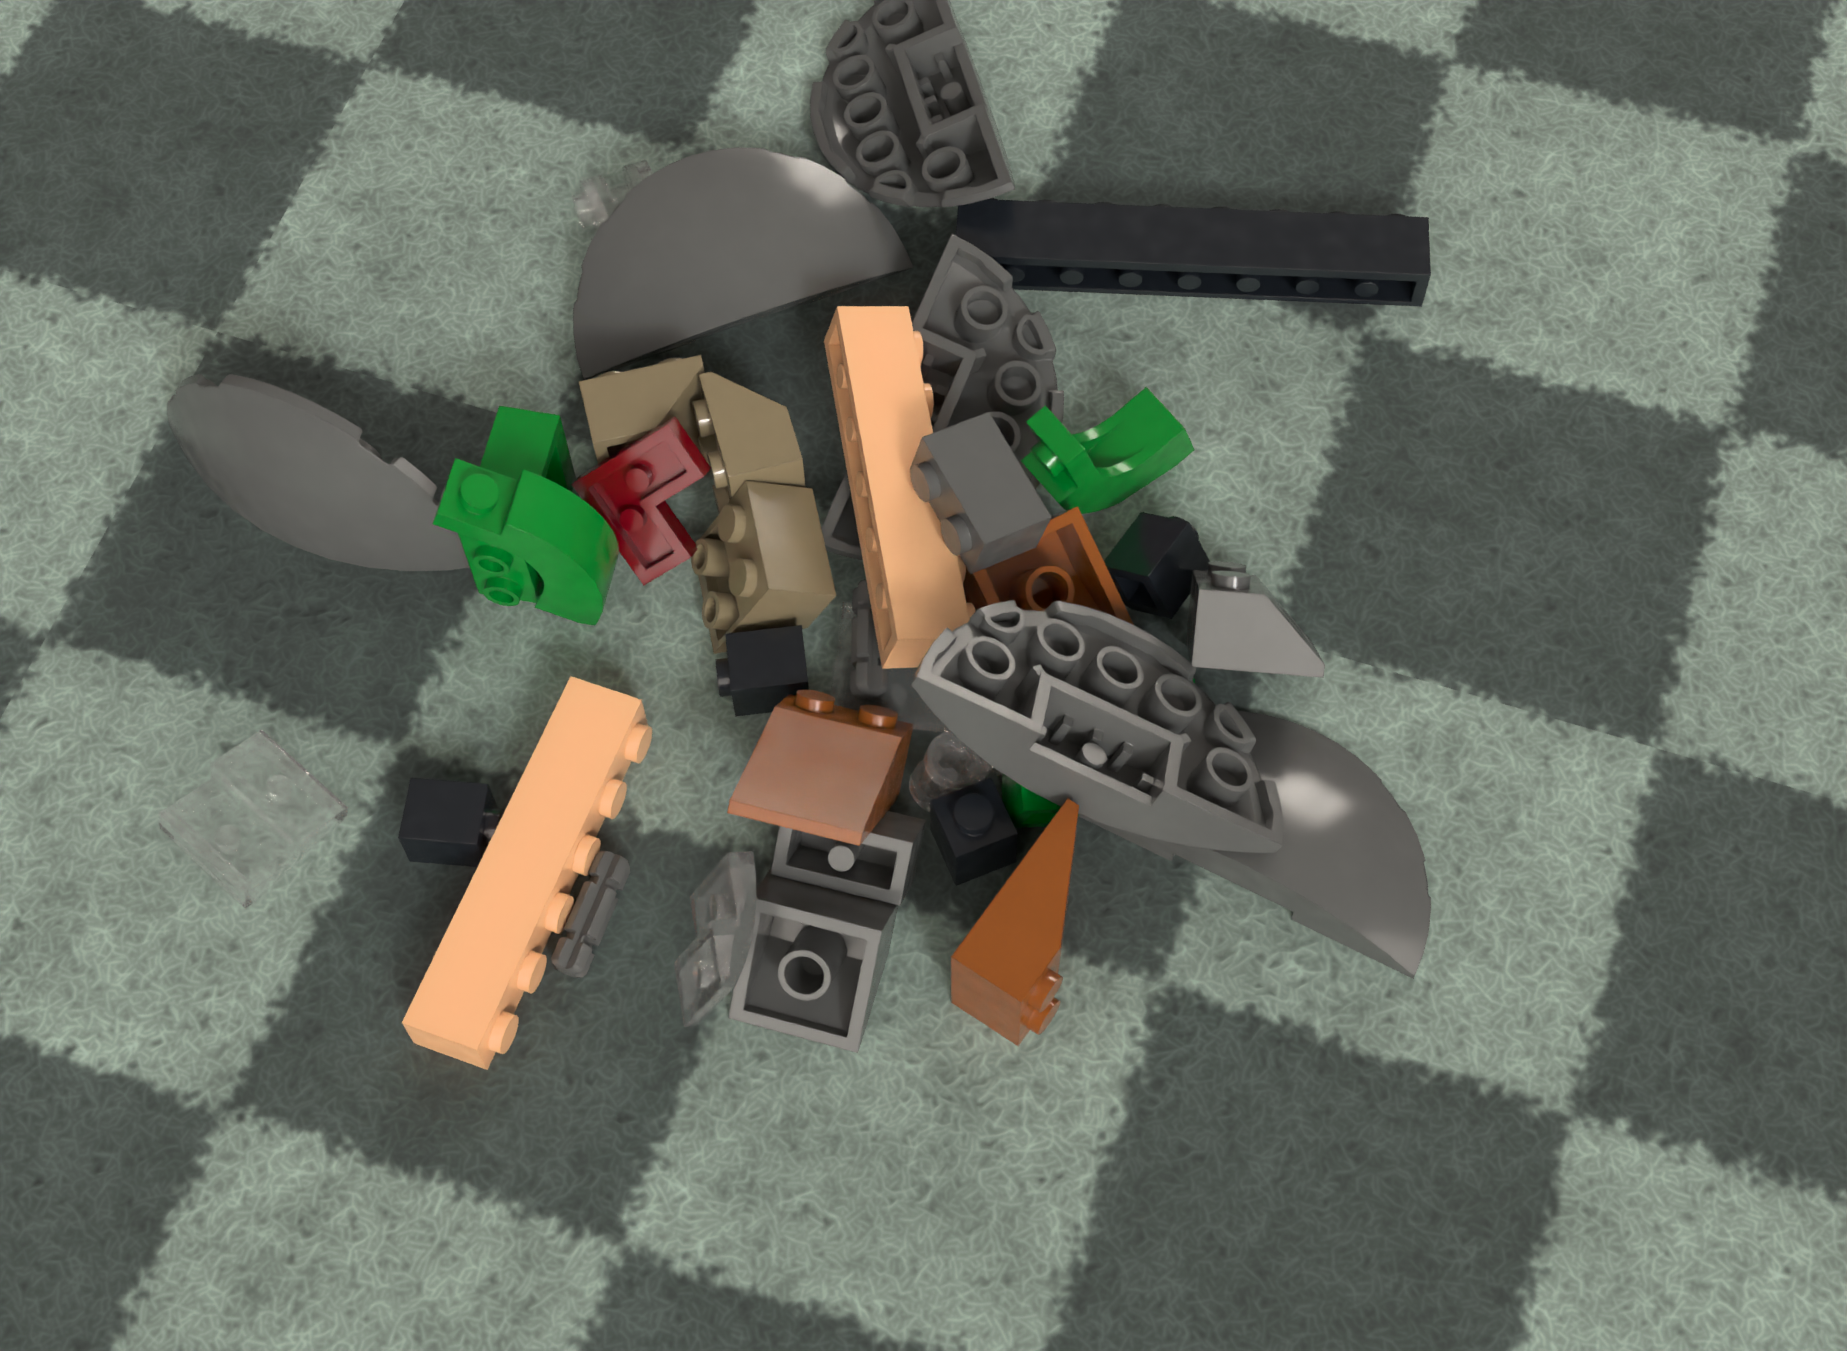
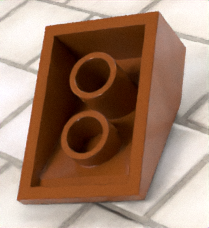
(1060, 568)
(824, 768)
(1013, 953)

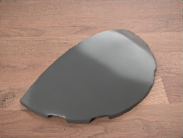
(908, 109)
(721, 247)
(979, 358)
(309, 476)
(1102, 719)
(1346, 851)

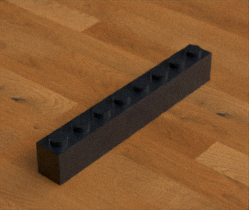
(1203, 251)

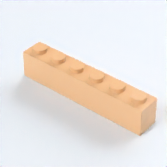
(881, 420)
(527, 875)

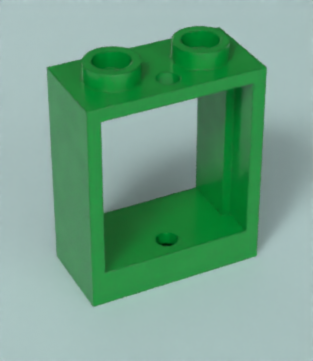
(518, 442)

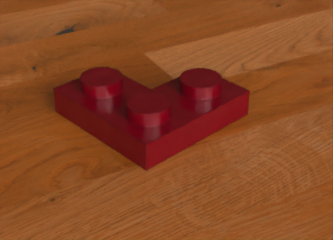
(632, 494)

